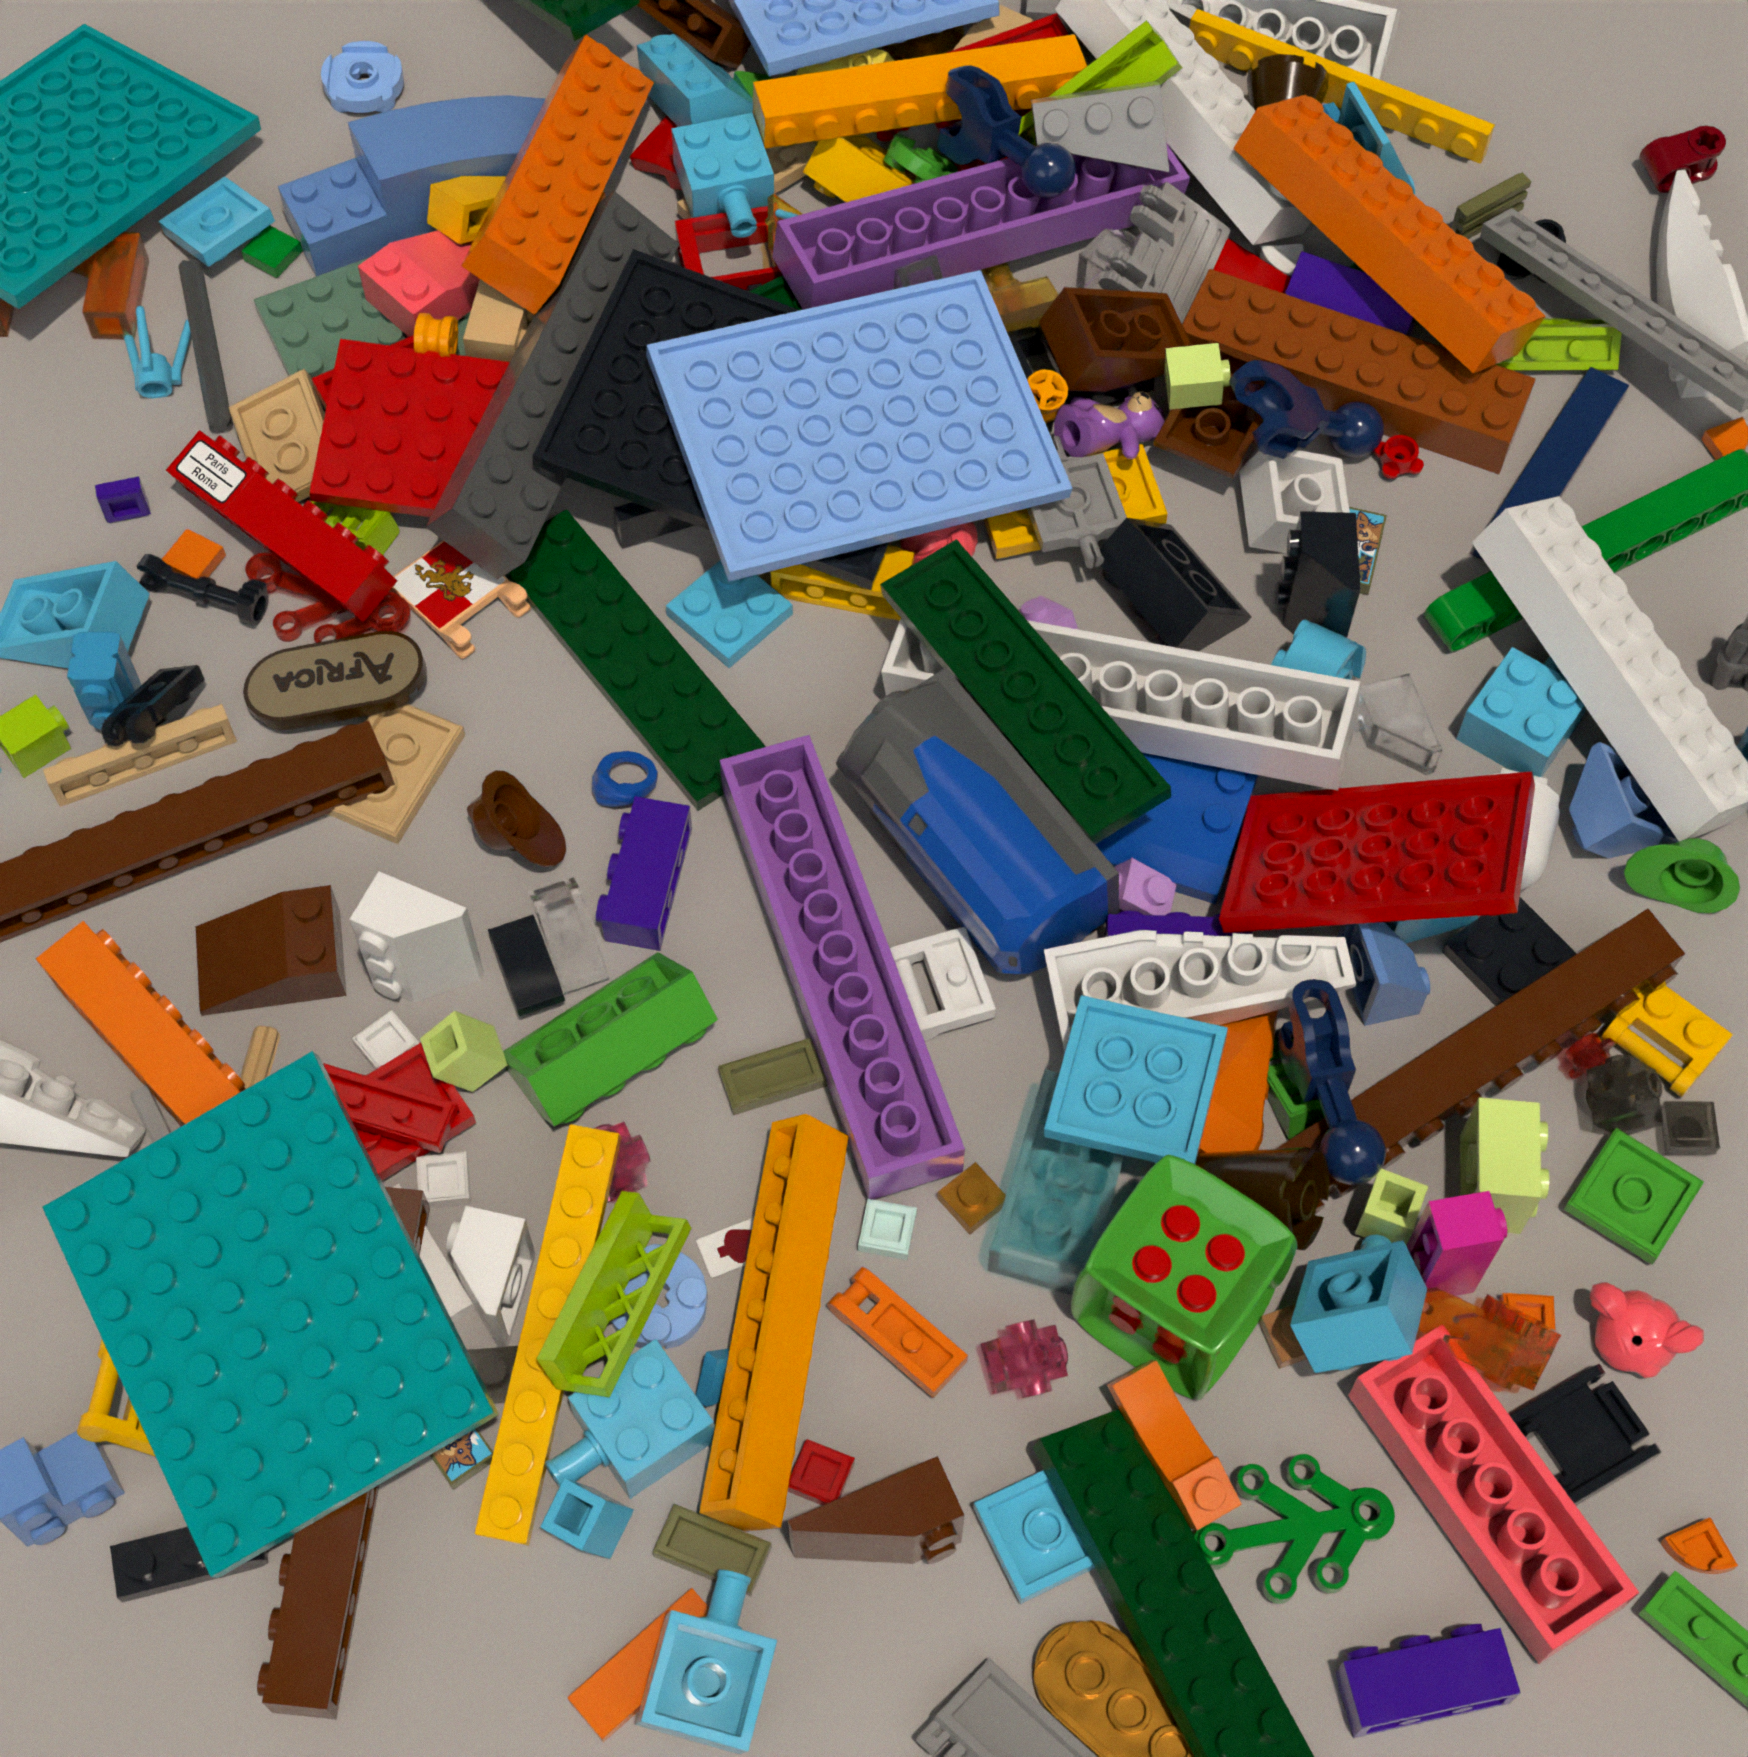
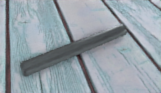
(205, 346)

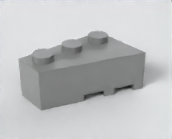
(1106, 124)

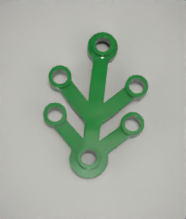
(1302, 1526)

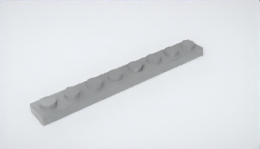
(1620, 306)

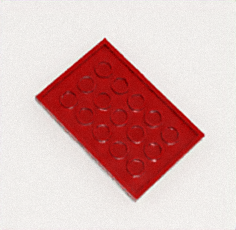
(1381, 853)

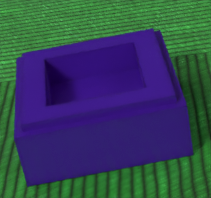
(122, 499)

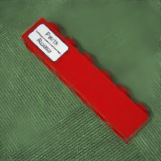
(282, 525)

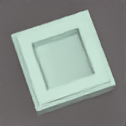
(887, 1229)

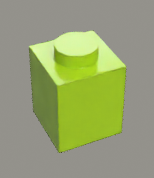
(33, 735)

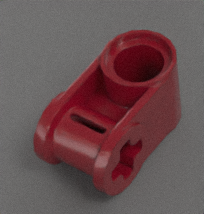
(1688, 151)

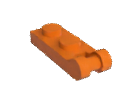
(899, 1332)

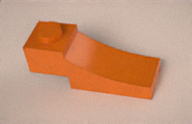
(1174, 1445)

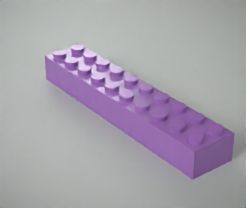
(961, 217)
(841, 969)

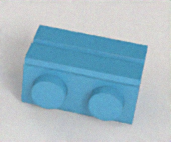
(101, 674)

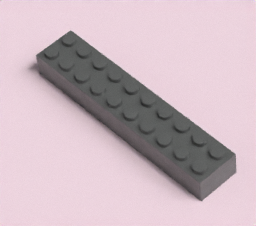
(496, 492)

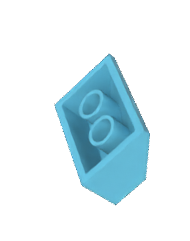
(689, 83)

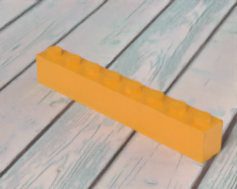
(904, 90)
(775, 1325)

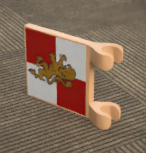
(450, 589)

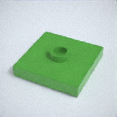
(1634, 1196)

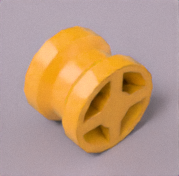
(436, 334)
(1051, 387)

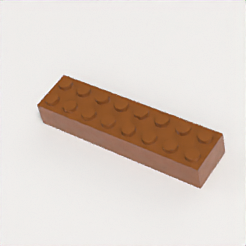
(1408, 381)

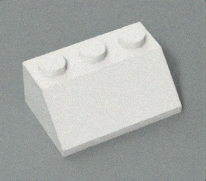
(414, 940)

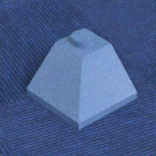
(1612, 809)
(1385, 973)

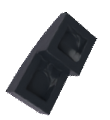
(526, 965)

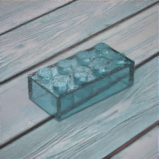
(1053, 1204)

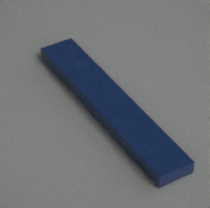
(1567, 441)

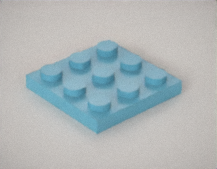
(1135, 1081)

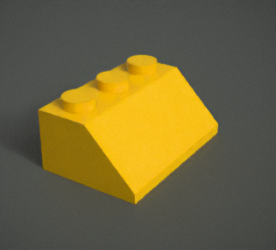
(853, 168)

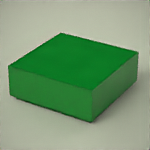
(272, 251)

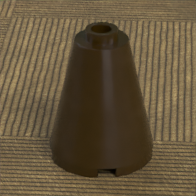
(1284, 78)
(1280, 1181)

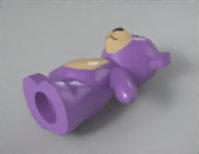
(1095, 427)

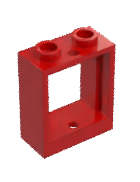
(713, 234)

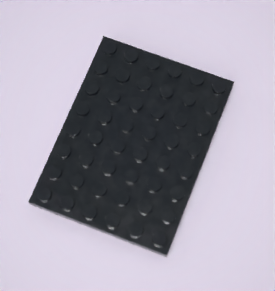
(611, 415)

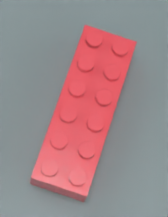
(1492, 1495)

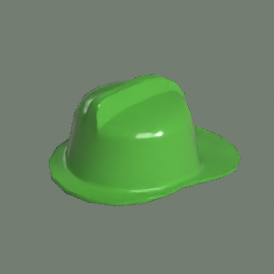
(1684, 874)

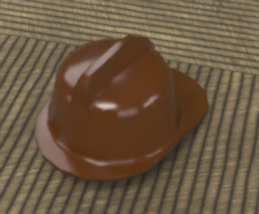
(515, 821)

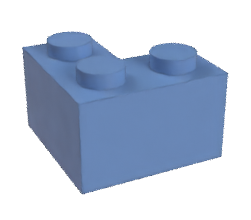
(54, 1486)

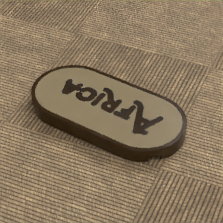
(335, 680)

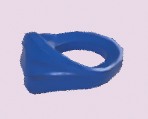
(609, 792)

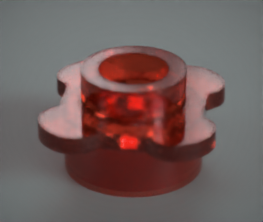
(1588, 1053)

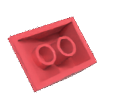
(418, 278)

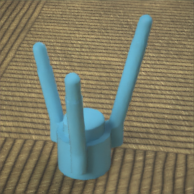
(153, 372)

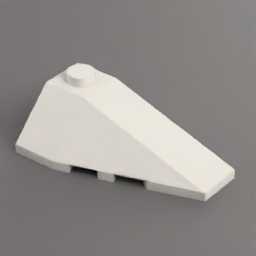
(52, 1116)

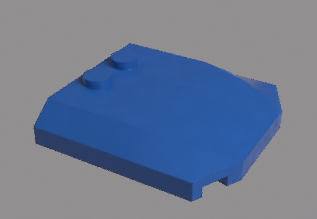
(1190, 832)

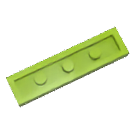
(1133, 60)
(1569, 346)
(601, 1297)

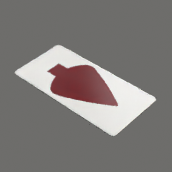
(726, 1248)

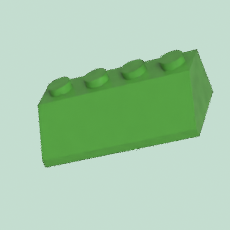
(609, 1038)

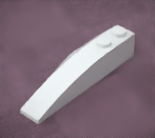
(1338, 30)
(1695, 282)
(1193, 973)

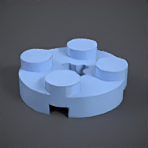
(366, 95)
(685, 1310)

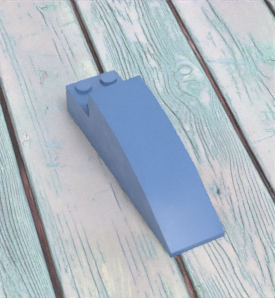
(399, 153)

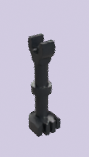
(249, 601)

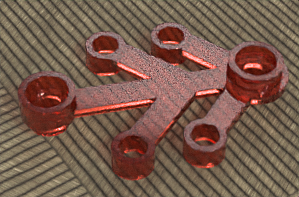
(269, 564)

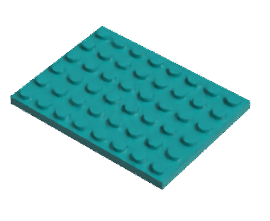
(93, 148)
(268, 1314)

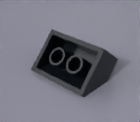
(1320, 572)
(1169, 585)

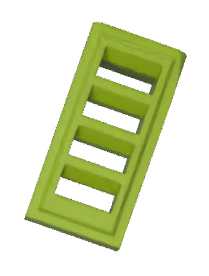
(376, 530)

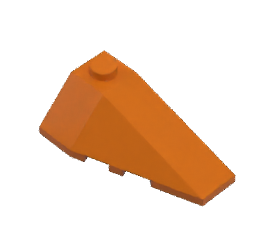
(1241, 1086)

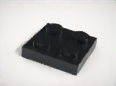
(1507, 952)

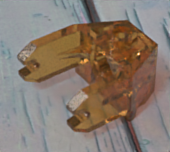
(1492, 1337)

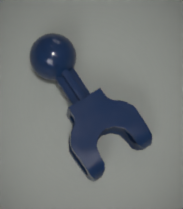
(992, 132)
(1297, 416)
(1323, 1070)

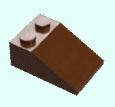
(1111, 336)
(1214, 434)
(272, 953)
(888, 1522)

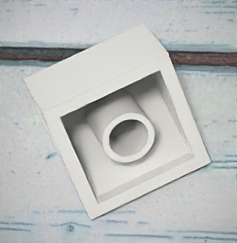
(1281, 488)
(494, 1266)

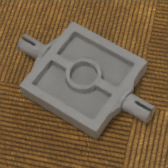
(1085, 516)

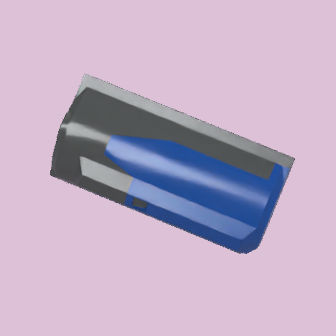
(979, 825)

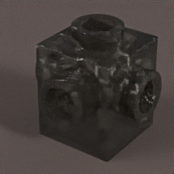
(1624, 1095)

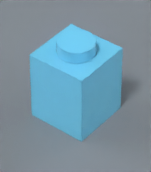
(587, 1518)

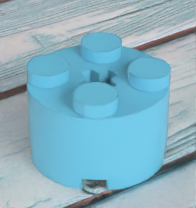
(1322, 652)

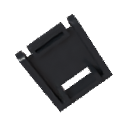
(1587, 1434)

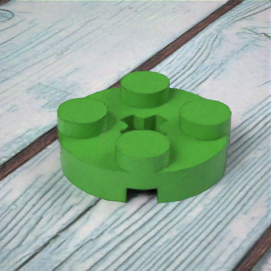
(924, 163)

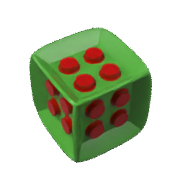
(1182, 1275)

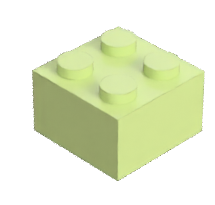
(1503, 1156)

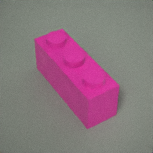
(1457, 1241)

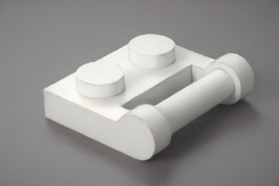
(955, 979)

